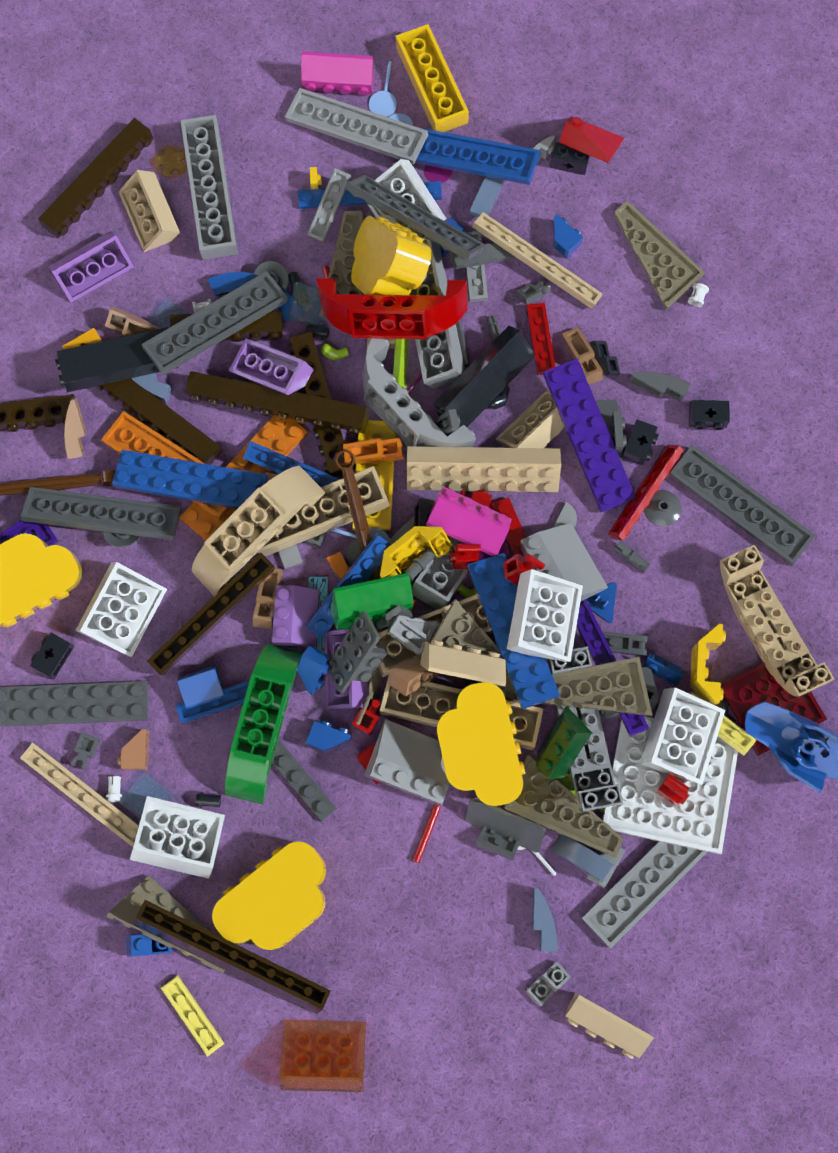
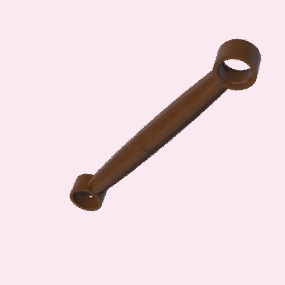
(105, 478)
(356, 506)

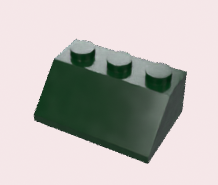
(562, 745)

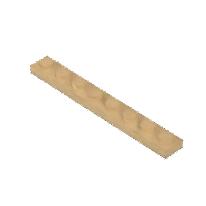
(537, 260)
(81, 793)

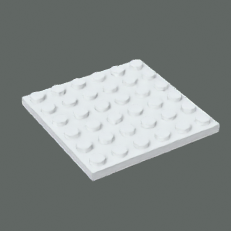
(645, 814)

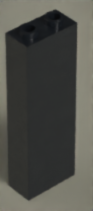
(105, 361)
(486, 376)

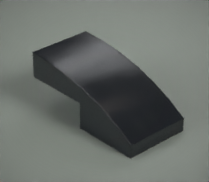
(608, 363)

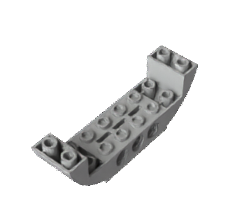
(399, 410)
(592, 769)

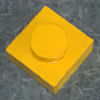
(315, 178)

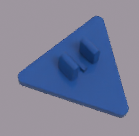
(604, 602)

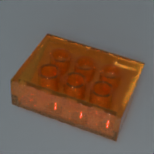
(323, 1056)

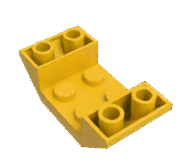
(411, 546)
(706, 690)

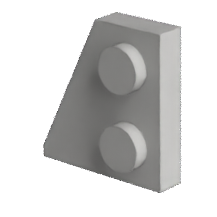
(412, 632)

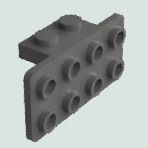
(614, 423)
(356, 655)
(502, 830)

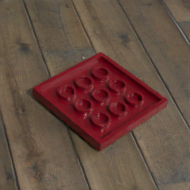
(760, 686)

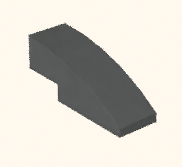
(660, 383)

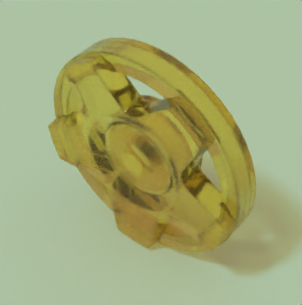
(171, 161)

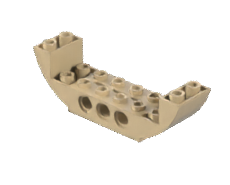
(253, 526)
(769, 624)

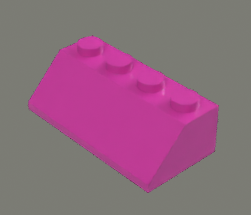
(337, 73)
(469, 521)

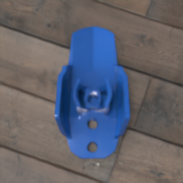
(795, 743)

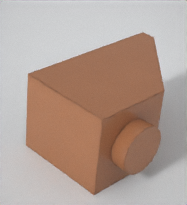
(135, 753)

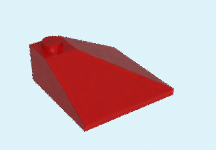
(590, 139)

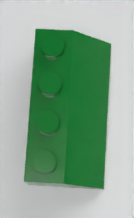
(373, 597)

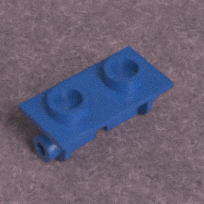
(671, 674)

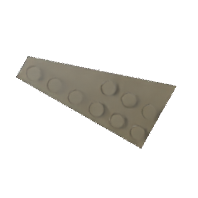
(344, 256)
(663, 262)
(461, 629)
(605, 687)
(557, 809)
(151, 891)

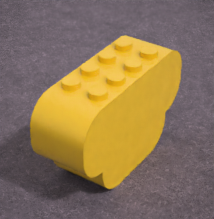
(388, 258)
(34, 576)
(481, 746)
(275, 899)

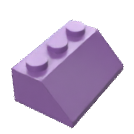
(292, 612)

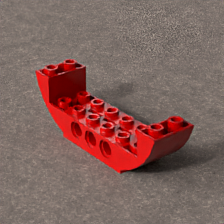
(392, 314)

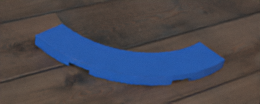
(230, 281)

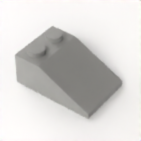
(438, 582)

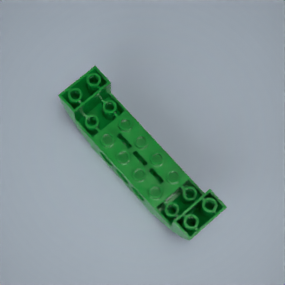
(261, 723)

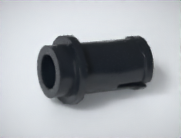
(317, 331)
(208, 800)

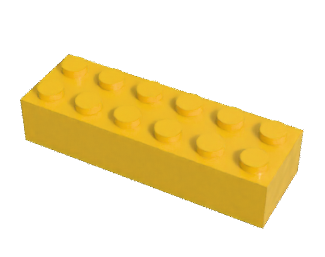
(432, 79)

